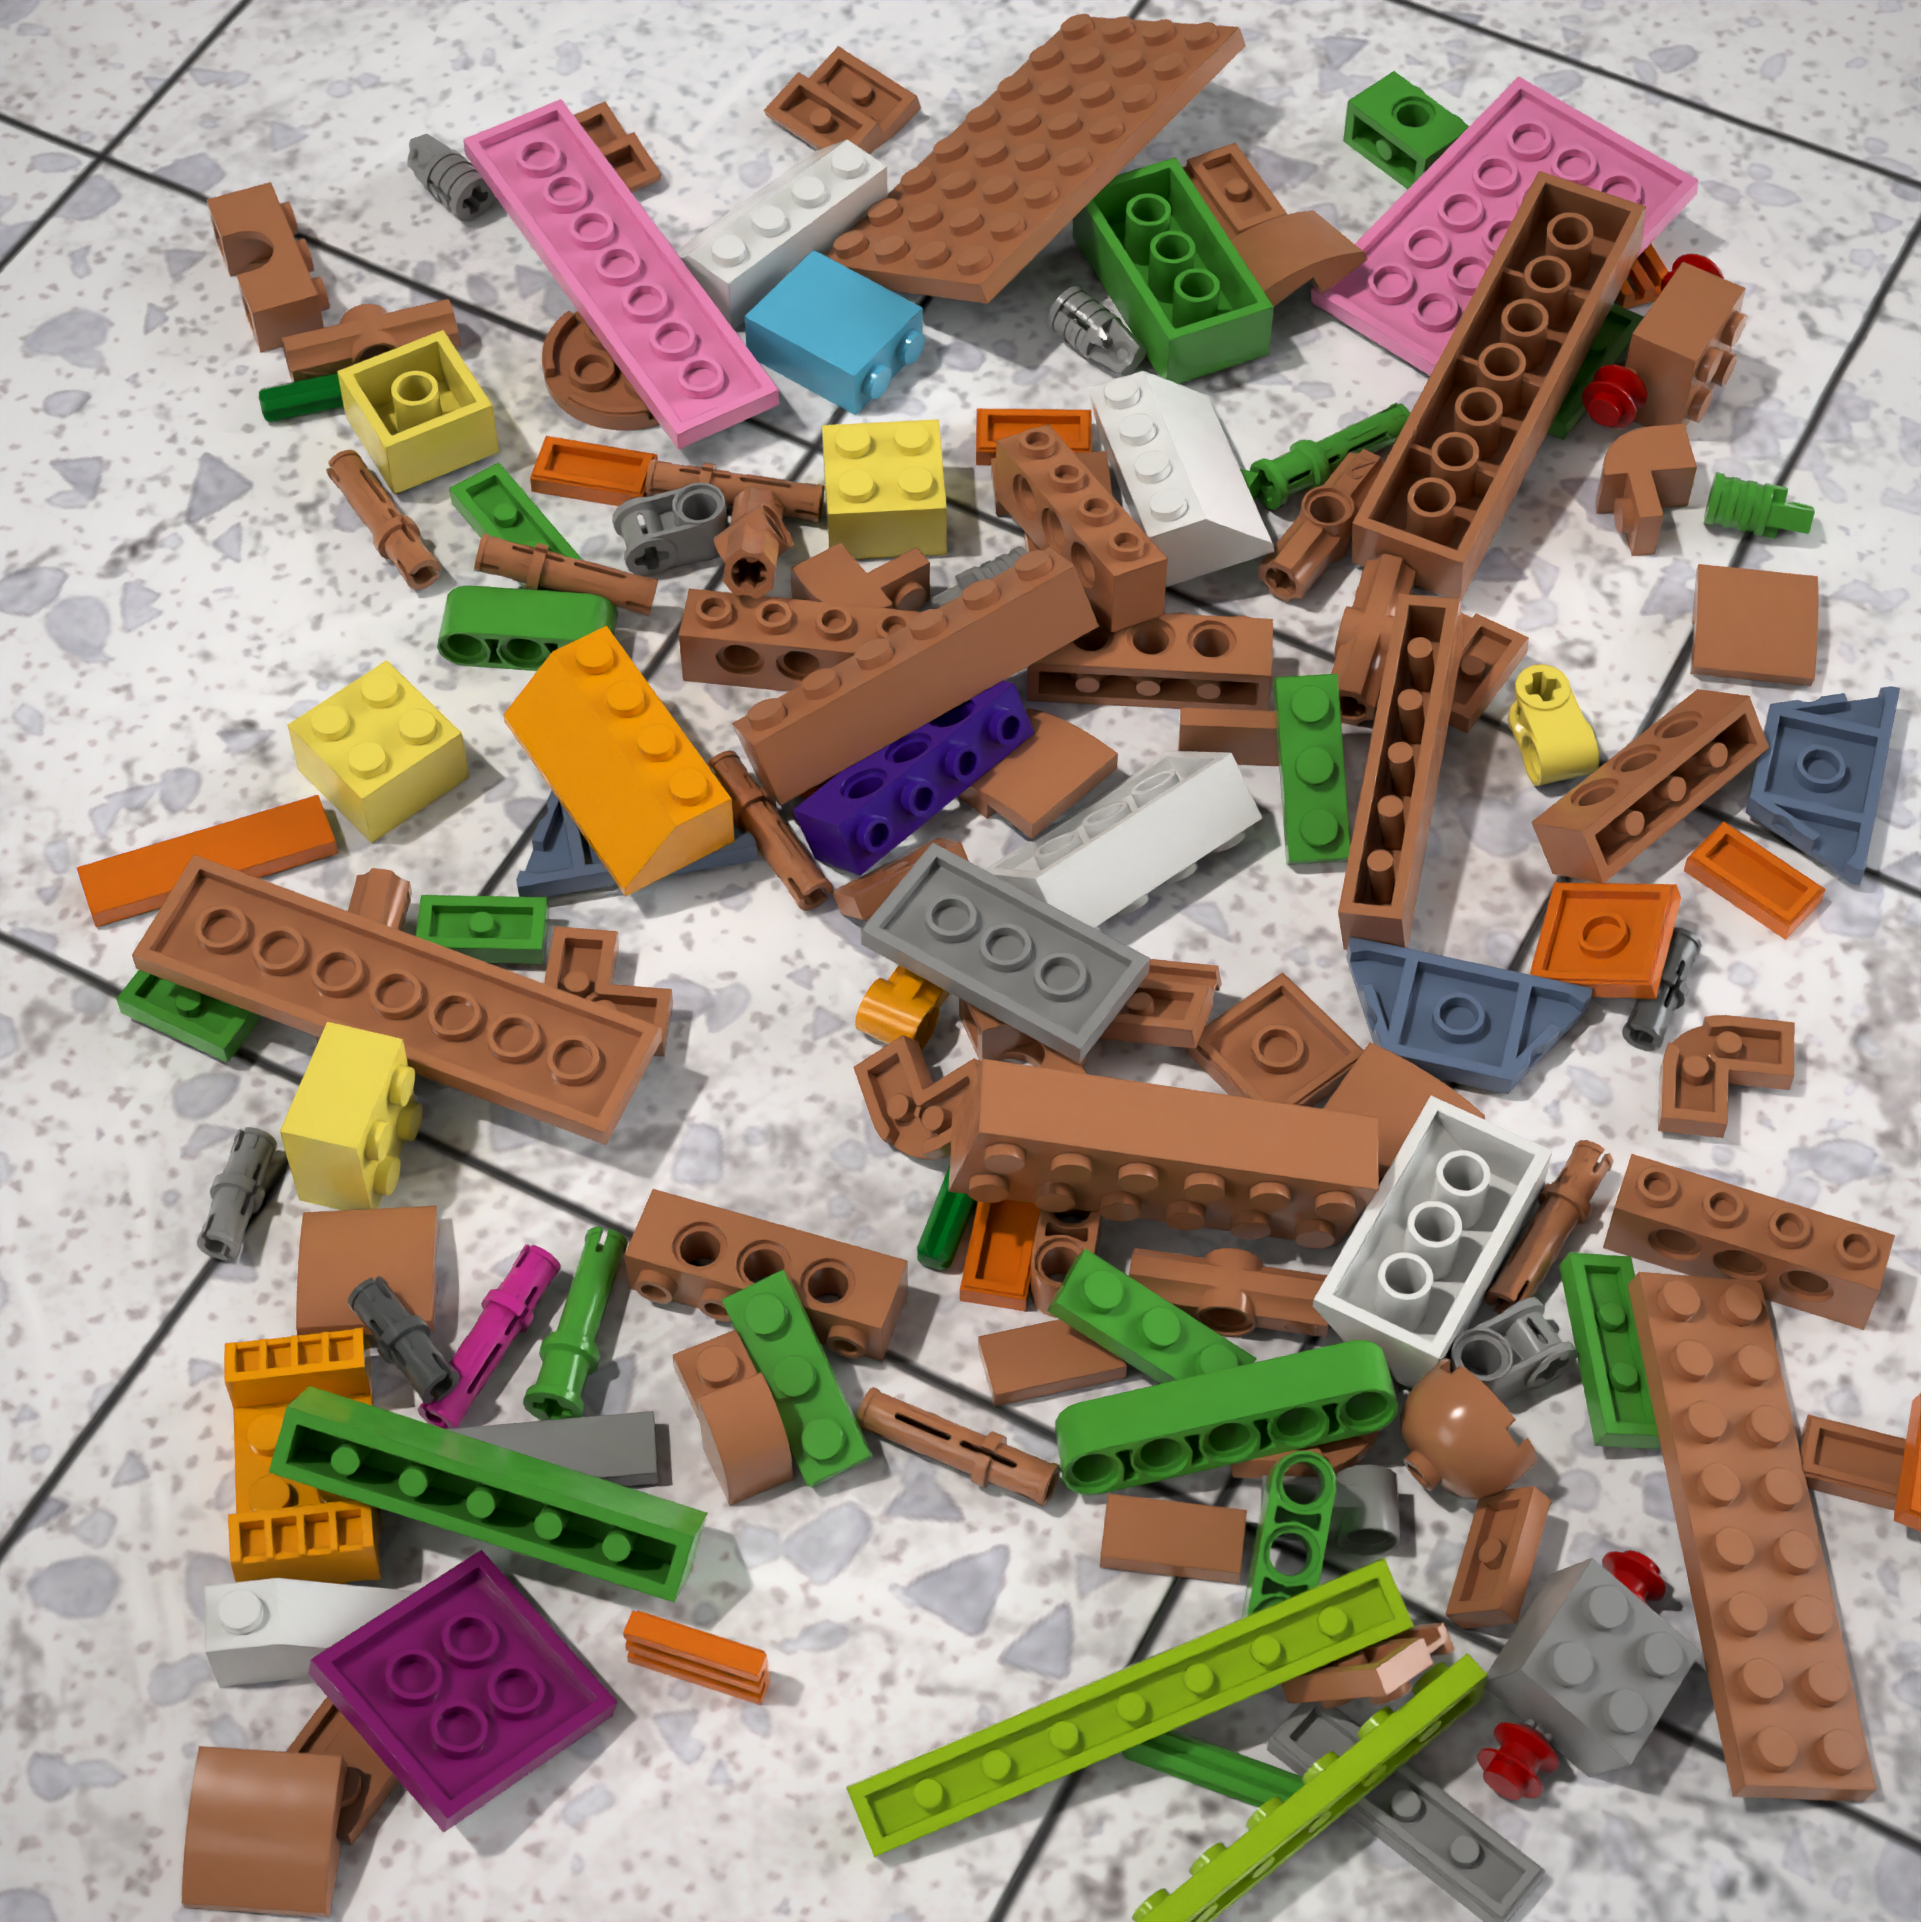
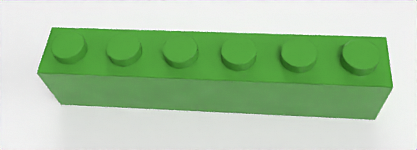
(488, 1493)

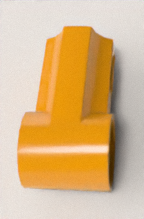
(901, 1007)

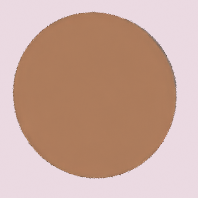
(587, 379)

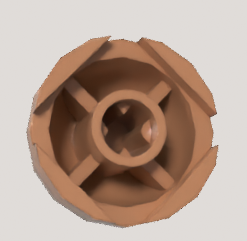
(1461, 1436)

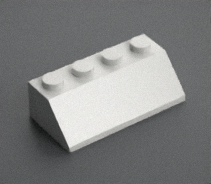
(781, 224)
(1178, 474)
(1135, 837)
(1433, 1238)

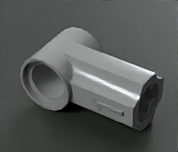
(1363, 1508)

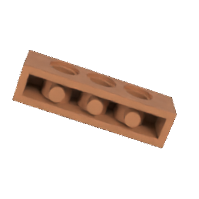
(1076, 516)
(773, 639)
(1162, 664)
(1650, 785)
(1740, 1234)
(745, 1248)

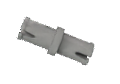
(237, 1193)

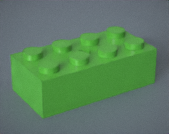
(1174, 273)

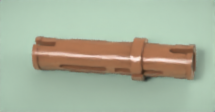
(799, 499)
(394, 535)
(561, 573)
(756, 813)
(1560, 1210)
(982, 1456)

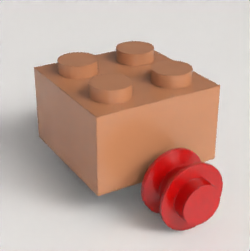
(1674, 351)

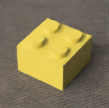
(418, 411)
(885, 488)
(379, 751)
(351, 1119)

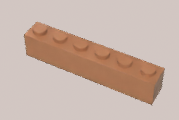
(915, 674)
(1402, 771)

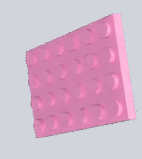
(1449, 224)

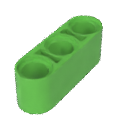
(517, 625)
(1283, 1516)

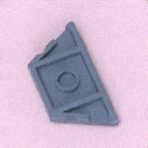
(1825, 776)
(567, 864)
(1460, 1015)

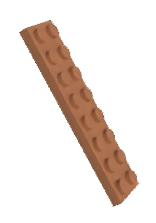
(455, 1013)
(1750, 1541)

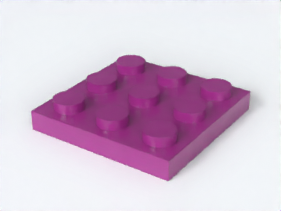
(462, 1689)

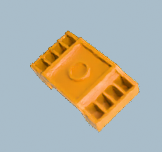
(282, 1523)

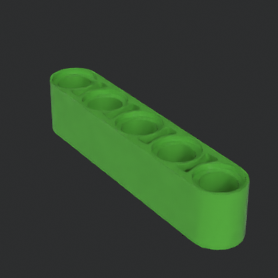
(1225, 1417)

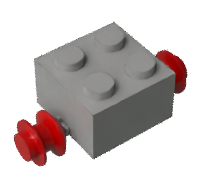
(1584, 1674)

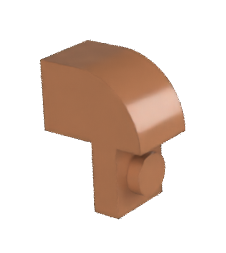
(1641, 476)
(839, 579)
(736, 1417)

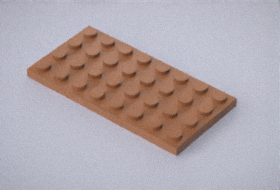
(1033, 155)

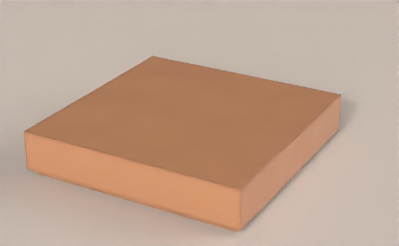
(1276, 1047)

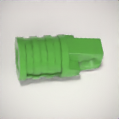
(1755, 507)

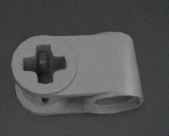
(676, 528)
(1514, 1350)

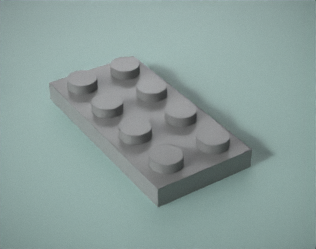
(1005, 952)

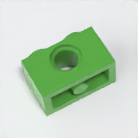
(1400, 128)

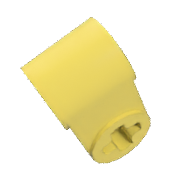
(1551, 727)

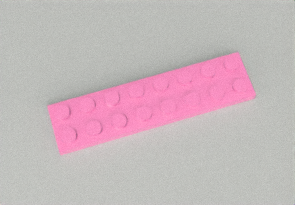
(621, 274)

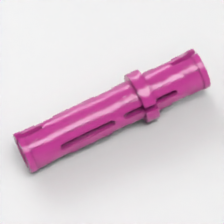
(503, 1317)

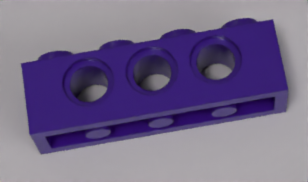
(905, 784)

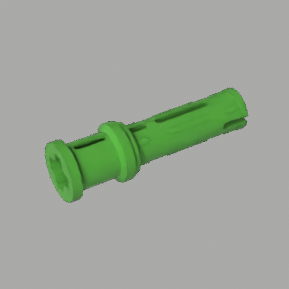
(1311, 462)
(571, 1350)

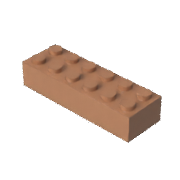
(1162, 1154)

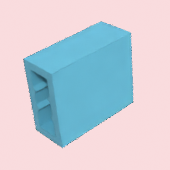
(835, 332)

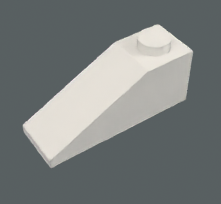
(278, 1625)

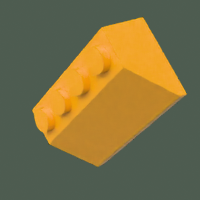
(620, 763)

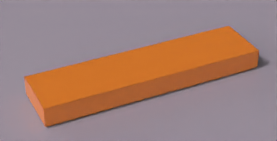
(251, 844)

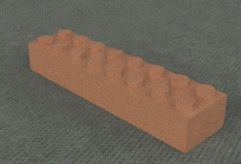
(1499, 383)

